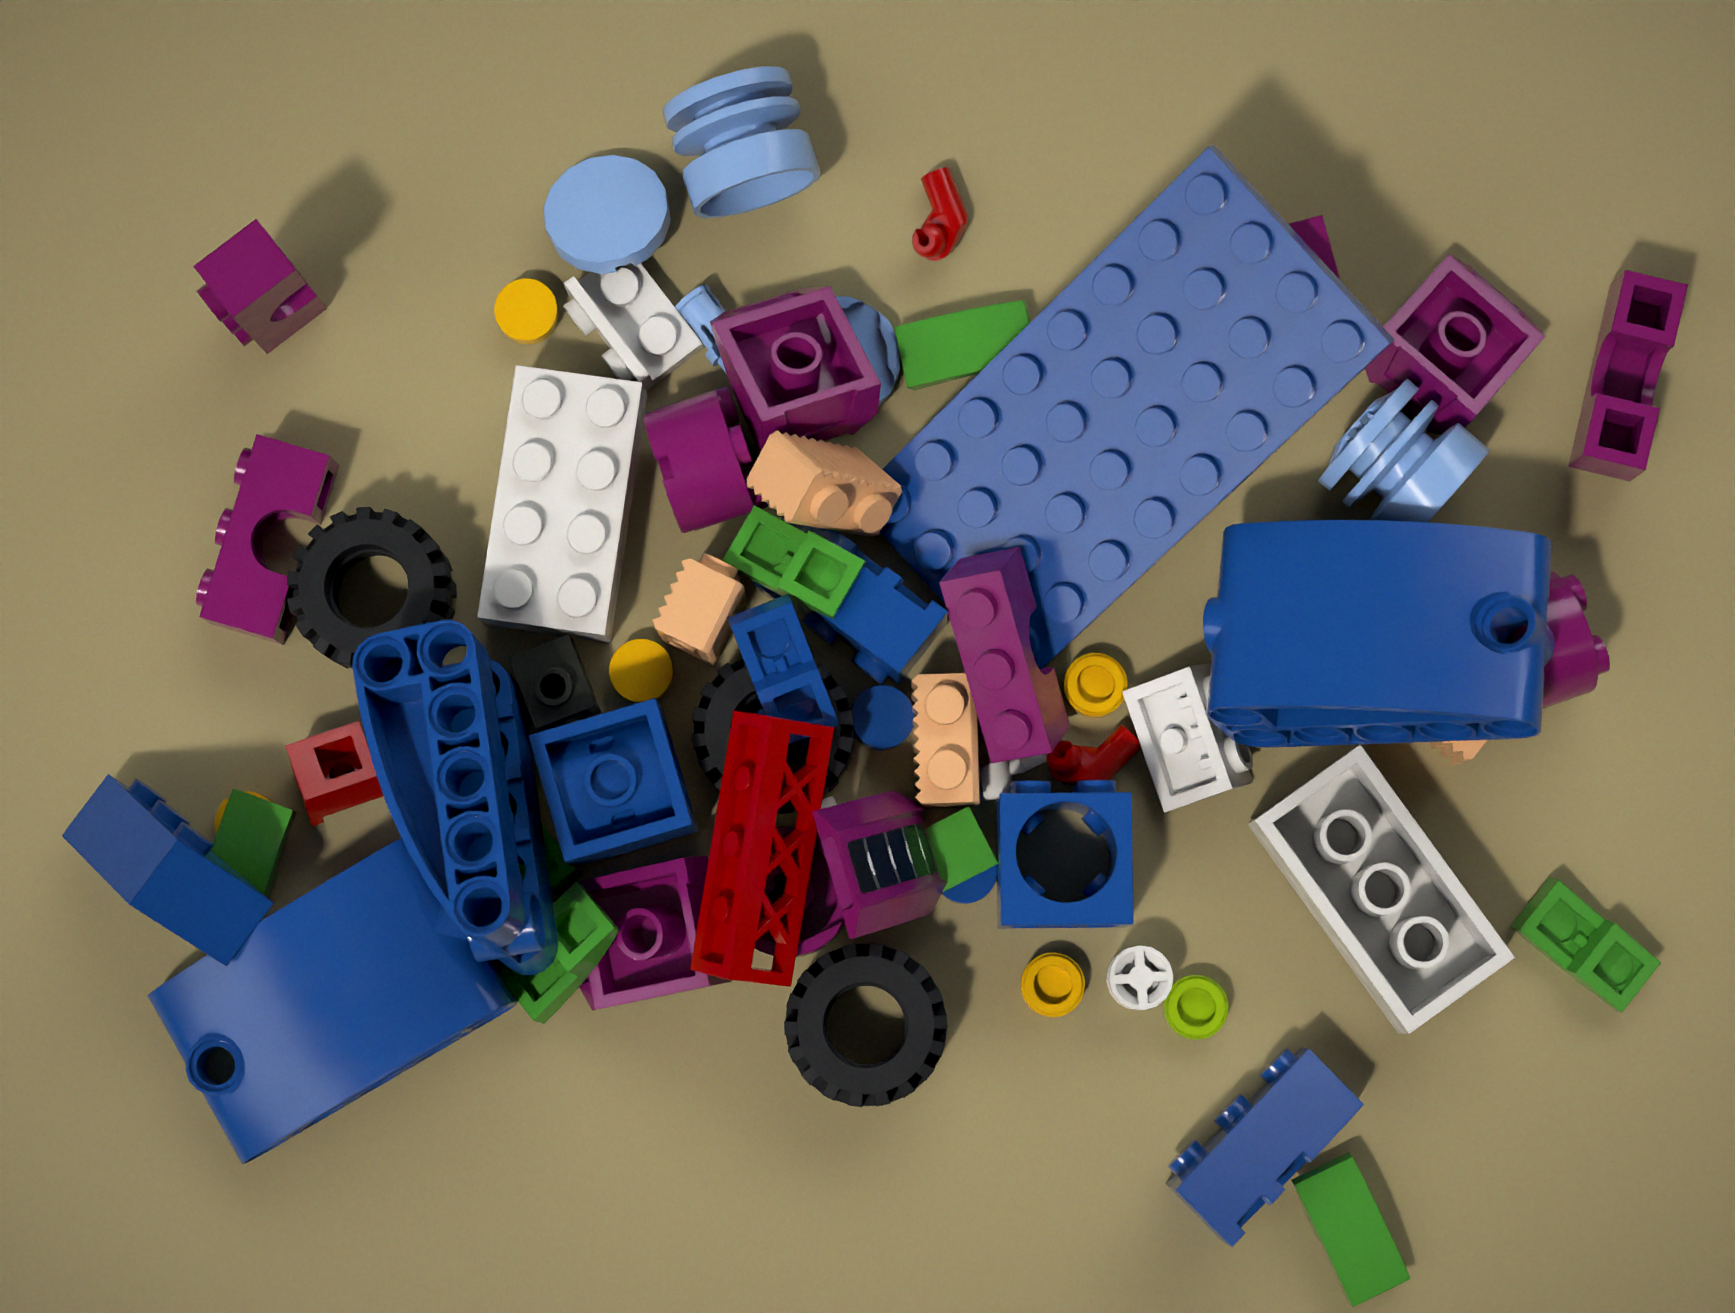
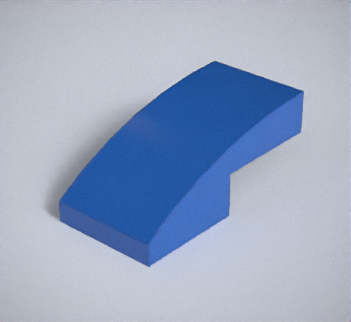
(782, 664)

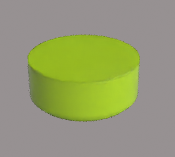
(1195, 1007)

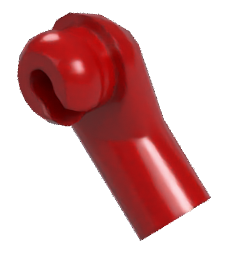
(945, 221)
(1082, 763)

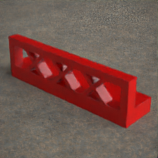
(749, 848)

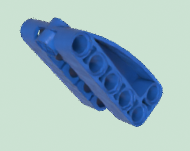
(1377, 633)
(451, 787)
(329, 1001)

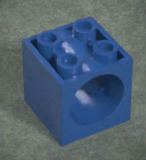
(613, 783)
(1108, 897)

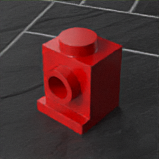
(325, 756)

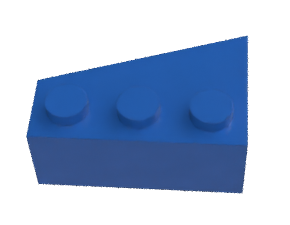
(877, 619)
(166, 868)
(1262, 1142)

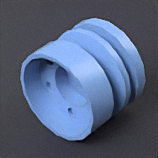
(741, 142)
(1401, 460)

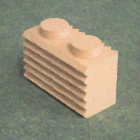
(823, 485)
(700, 607)
(945, 741)

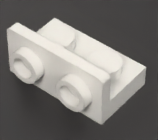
(634, 321)
(1181, 744)

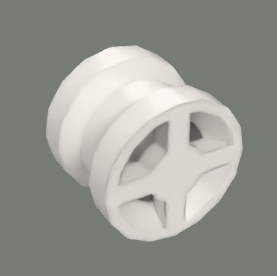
(1149, 976)

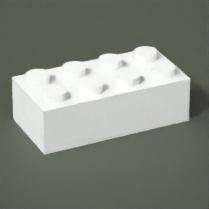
(562, 504)
(1381, 891)

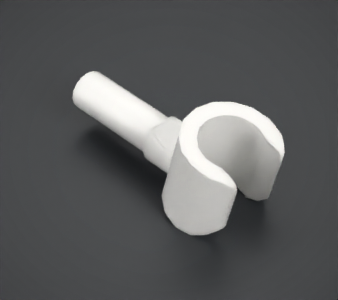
(997, 777)

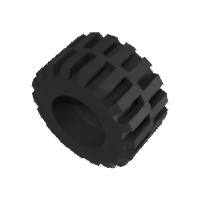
(340, 547)
(734, 691)
(808, 1032)

